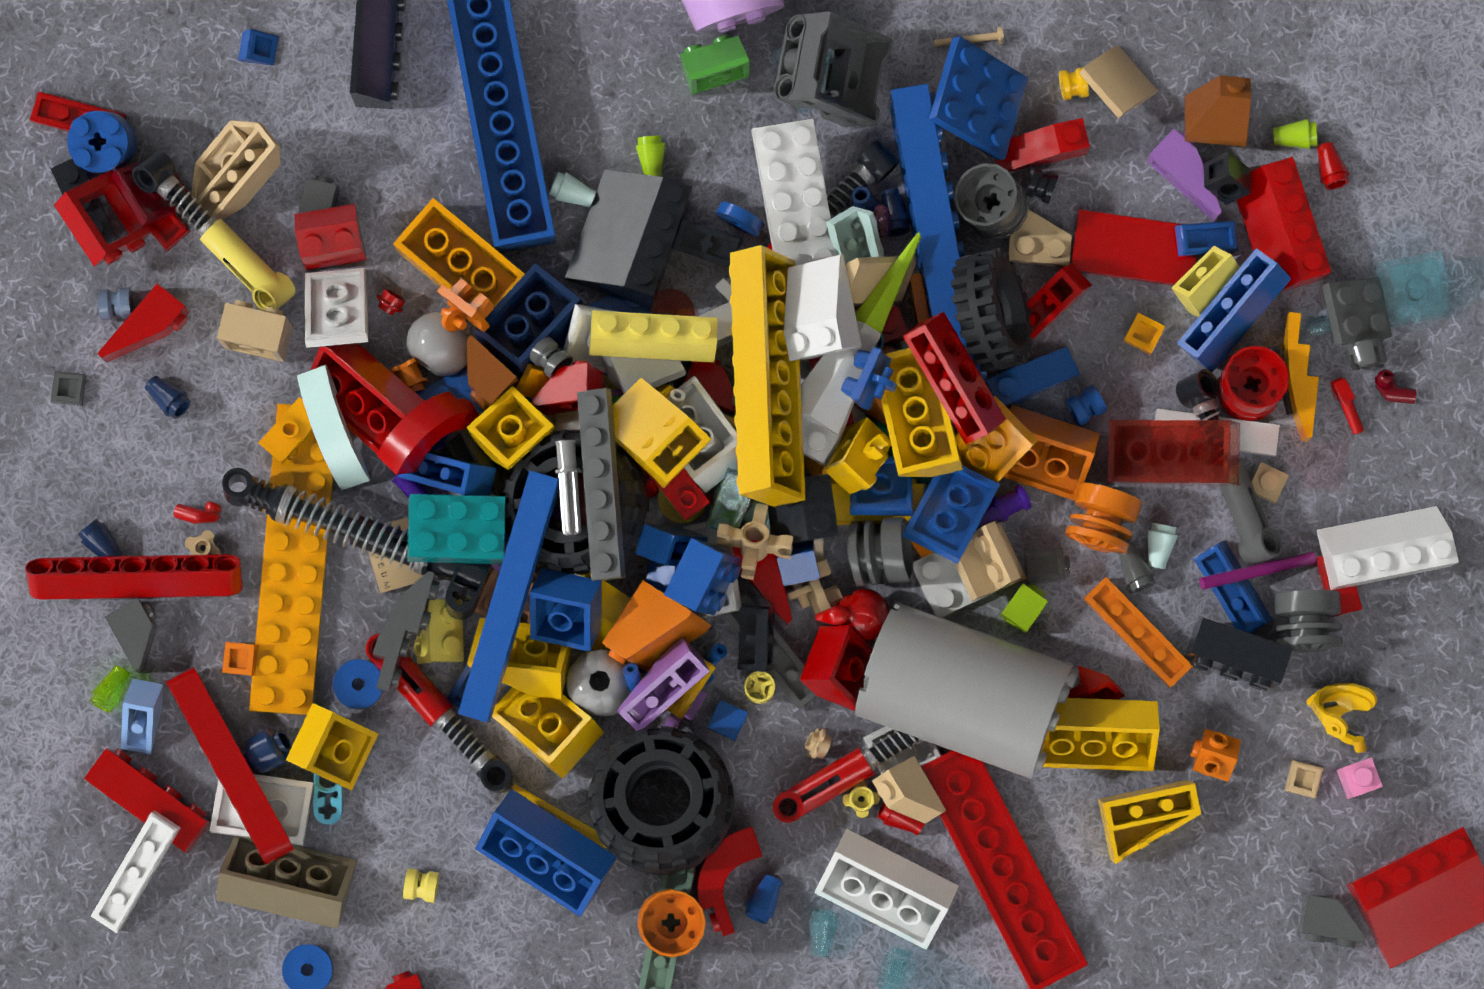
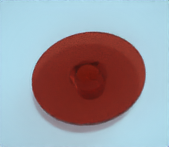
(673, 303)

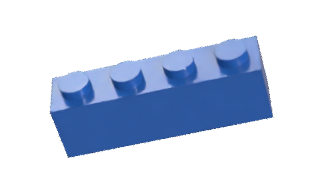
(1234, 310)

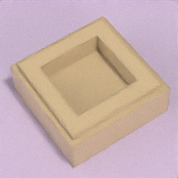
(1303, 779)

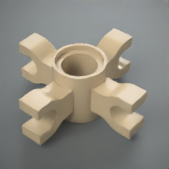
(751, 551)

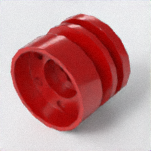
(1255, 367)

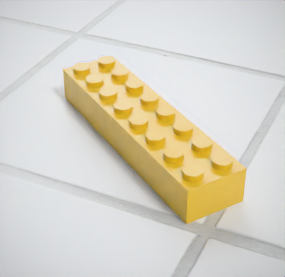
(765, 380)

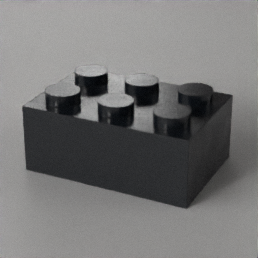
(1237, 654)

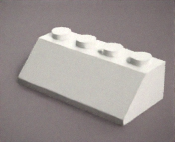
(1387, 547)
(886, 889)

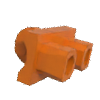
(460, 310)

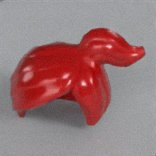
(862, 611)

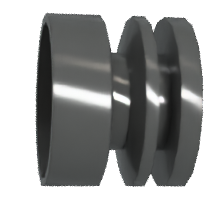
(986, 186)
(874, 551)
(1308, 619)

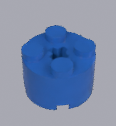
(84, 137)

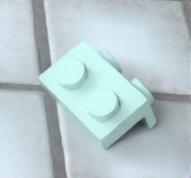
(855, 234)

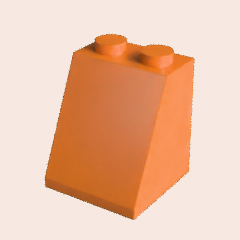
(651, 627)

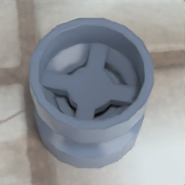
(115, 303)

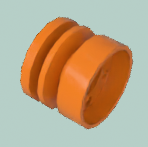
(1103, 518)
(684, 936)

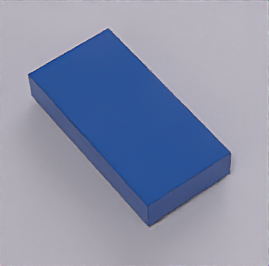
(1201, 237)

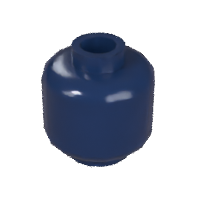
(267, 750)

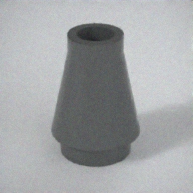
(1136, 571)

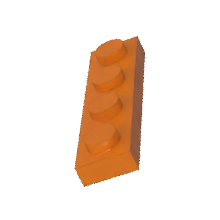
(1137, 632)

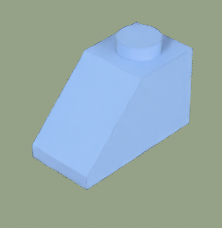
(141, 716)

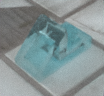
(727, 504)

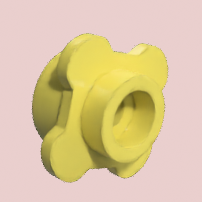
(861, 808)

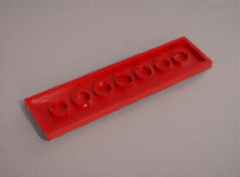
(1003, 870)

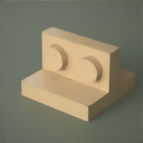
(989, 562)

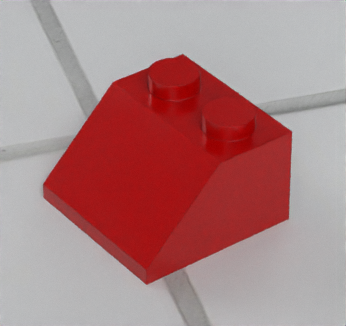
(329, 237)
(837, 665)

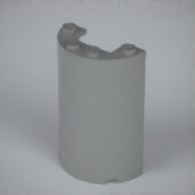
(964, 689)

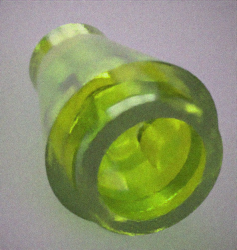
(110, 690)

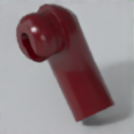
(1391, 391)

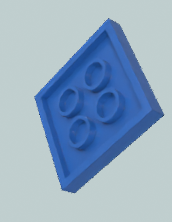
(978, 98)

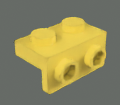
(443, 637)

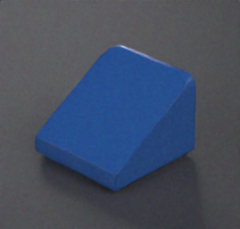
(258, 47)

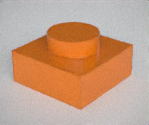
(240, 658)

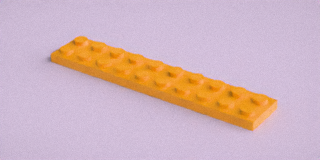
(291, 591)

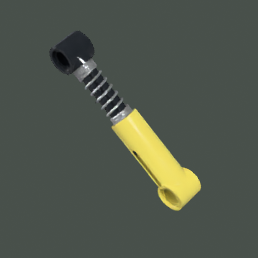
(267, 287)

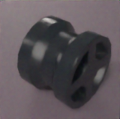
(1042, 185)

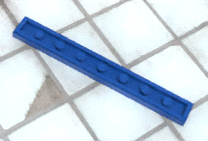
(509, 597)

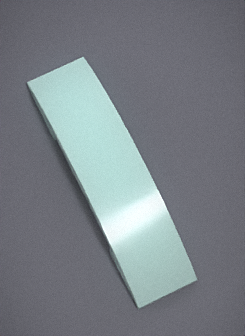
(330, 428)

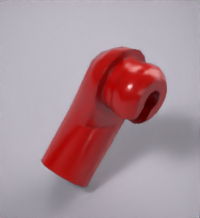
(197, 516)

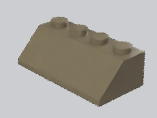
(297, 885)

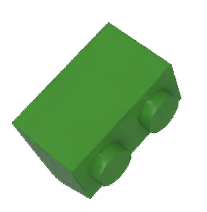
(715, 64)

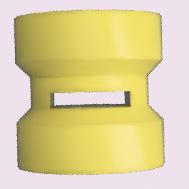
(759, 683)
(428, 885)

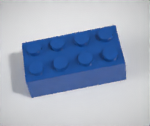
(545, 852)

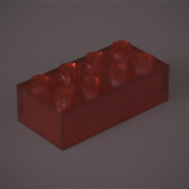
(1174, 452)

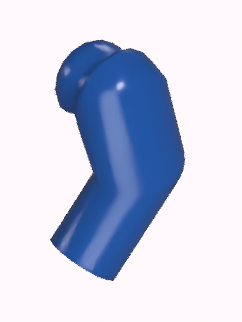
(714, 656)
(633, 675)

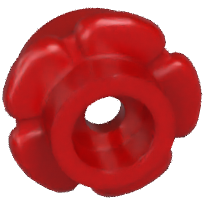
(390, 302)

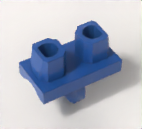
(873, 379)

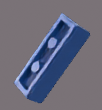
(1236, 598)

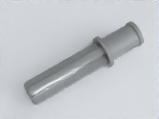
(568, 486)

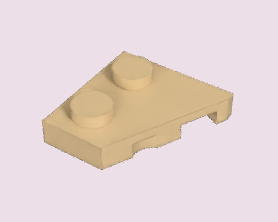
(1040, 243)

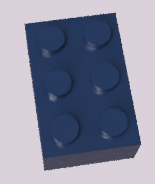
(525, 315)

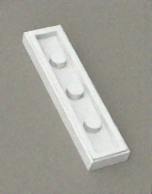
(1254, 436)
(135, 871)

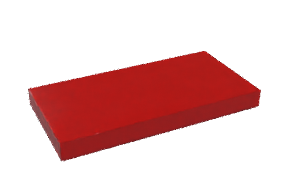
(1128, 248)

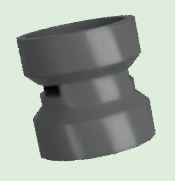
(549, 356)

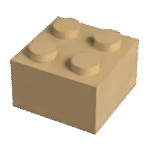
(255, 331)

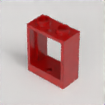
(85, 231)

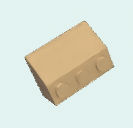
(866, 274)

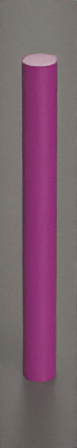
(1257, 570)

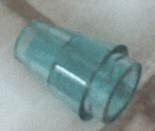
(822, 931)

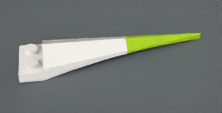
(822, 401)

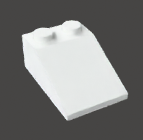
(819, 310)
(712, 462)

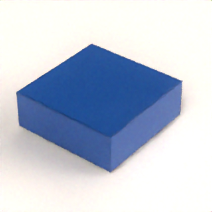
(727, 720)

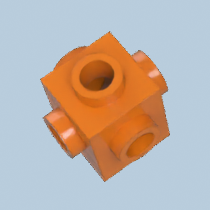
(1215, 754)

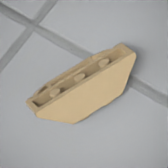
(234, 168)

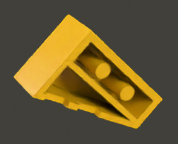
(1146, 814)

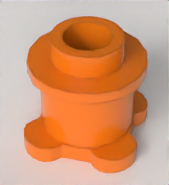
(411, 374)

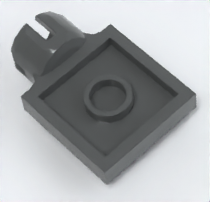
(1358, 320)

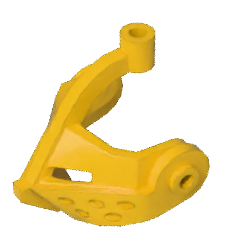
(1347, 698)

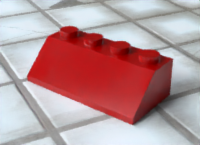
(1283, 224)
(367, 392)

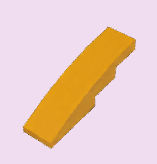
(1301, 386)

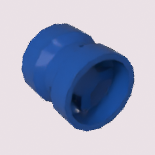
(1086, 405)

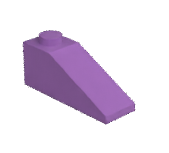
(1184, 169)
(663, 684)

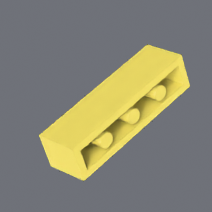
(653, 336)

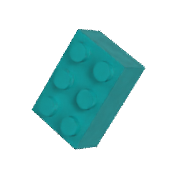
(456, 529)

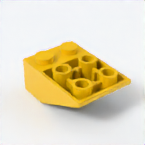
(656, 432)

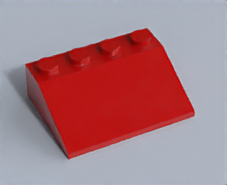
(1422, 897)

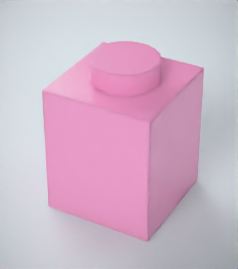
(1359, 778)

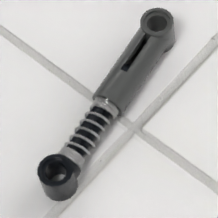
(1258, 540)

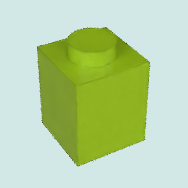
(1024, 607)

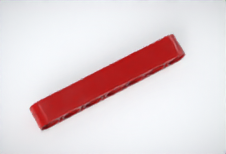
(134, 576)
(229, 766)

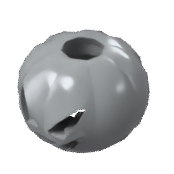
(435, 347)
(591, 701)

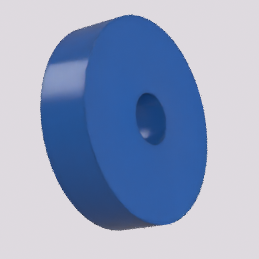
(740, 218)
(344, 681)
(303, 955)

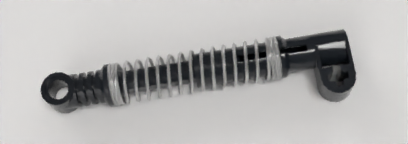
(370, 535)

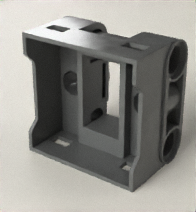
(850, 73)

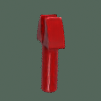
(1344, 394)

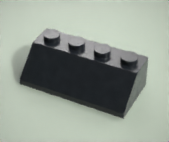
(376, 53)

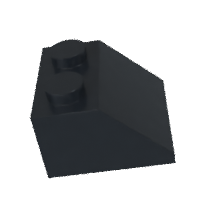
(808, 519)

